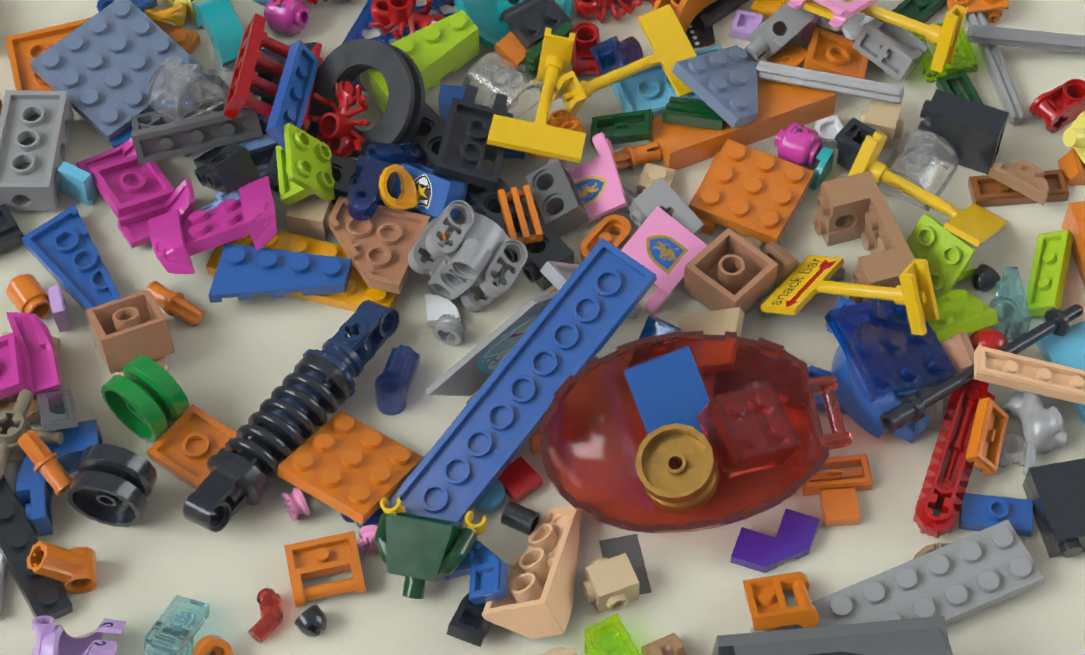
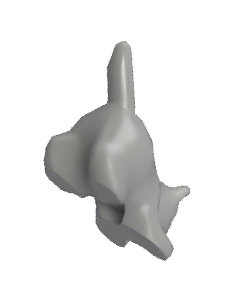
(1041, 426)

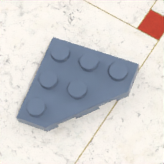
(724, 82)

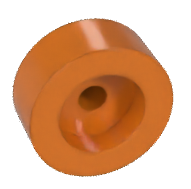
(212, 646)

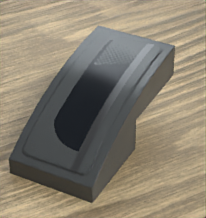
(57, 410)

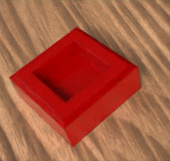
(520, 480)

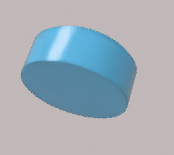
(493, 499)

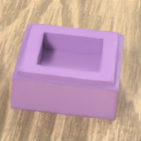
(745, 23)
(59, 308)

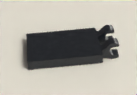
(464, 144)

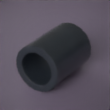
(520, 518)

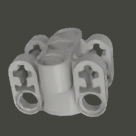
(466, 257)

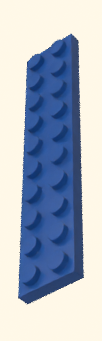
(523, 385)

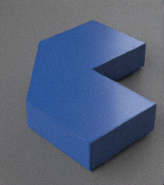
(486, 573)

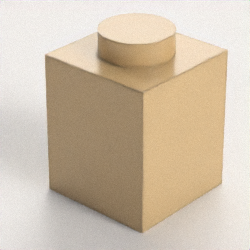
(310, 217)

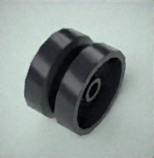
(112, 485)

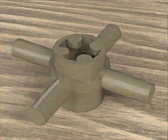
(13, 425)

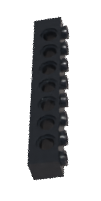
(486, 202)

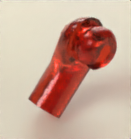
(271, 614)

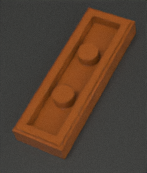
(989, 192)

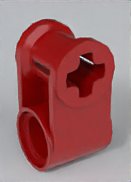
(582, 58)
(1060, 105)

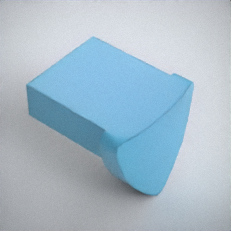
(77, 184)

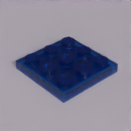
(885, 351)

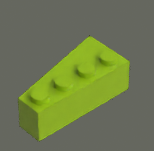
(436, 52)

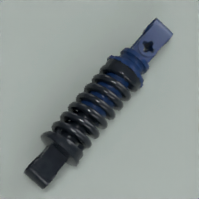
(290, 414)

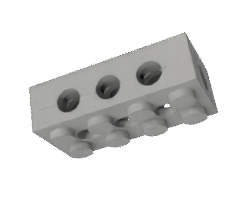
(48, 120)

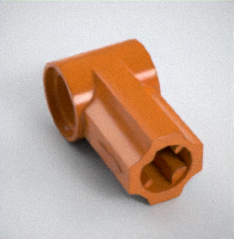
(71, 566)

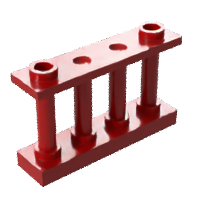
(245, 77)

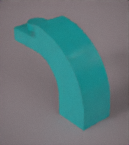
(221, 26)

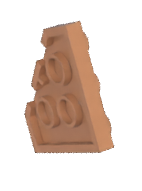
(378, 244)

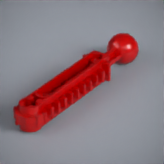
(948, 468)

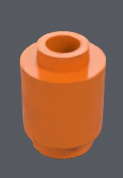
(29, 295)

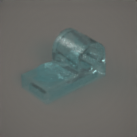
(1011, 305)
(176, 627)

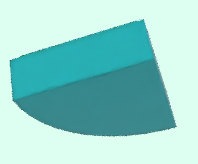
(824, 166)

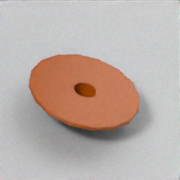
(789, 55)

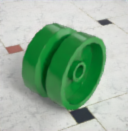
(145, 398)

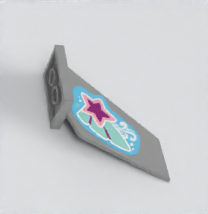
(477, 366)

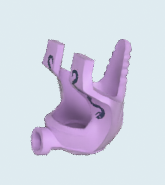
(55, 641)

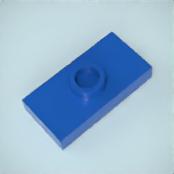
(985, 511)

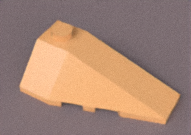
(541, 579)

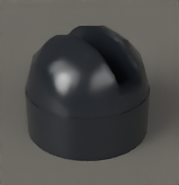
(984, 278)
(311, 621)

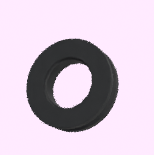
(403, 81)

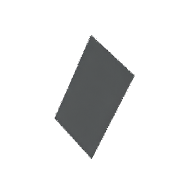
(629, 545)

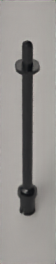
(913, 408)

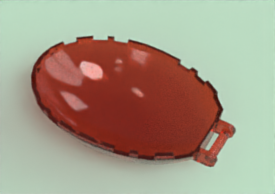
(596, 431)

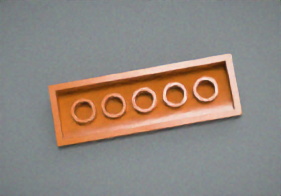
(777, 109)

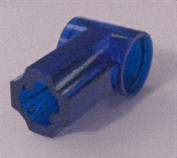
(396, 380)

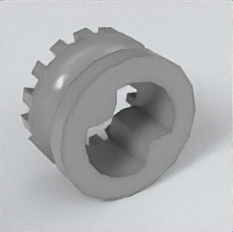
(449, 329)

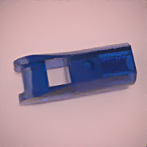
(393, 153)

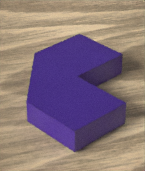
(767, 552)

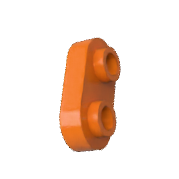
(608, 225)

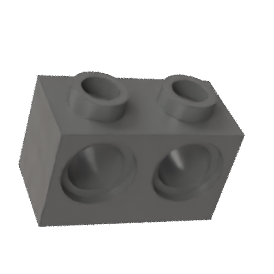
(556, 191)

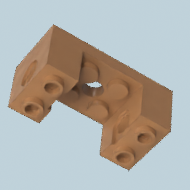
(857, 209)

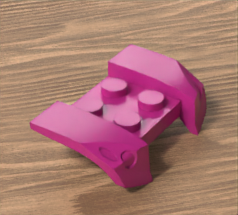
(136, 191)
(179, 238)
(28, 357)

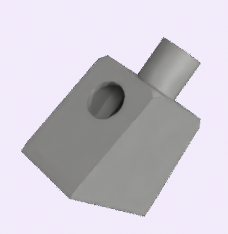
(777, 31)

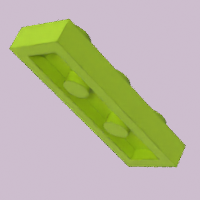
(1049, 271)

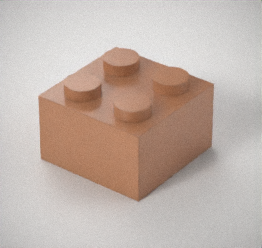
(730, 274)
(129, 329)

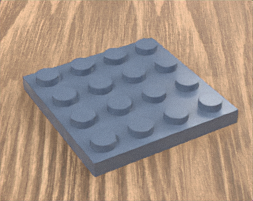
(109, 65)

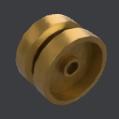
(681, 449)

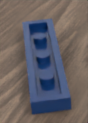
(292, 91)

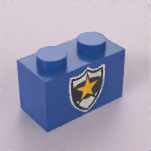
(433, 191)

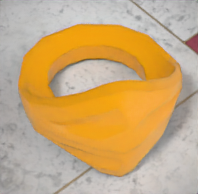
(174, 14)
(409, 194)

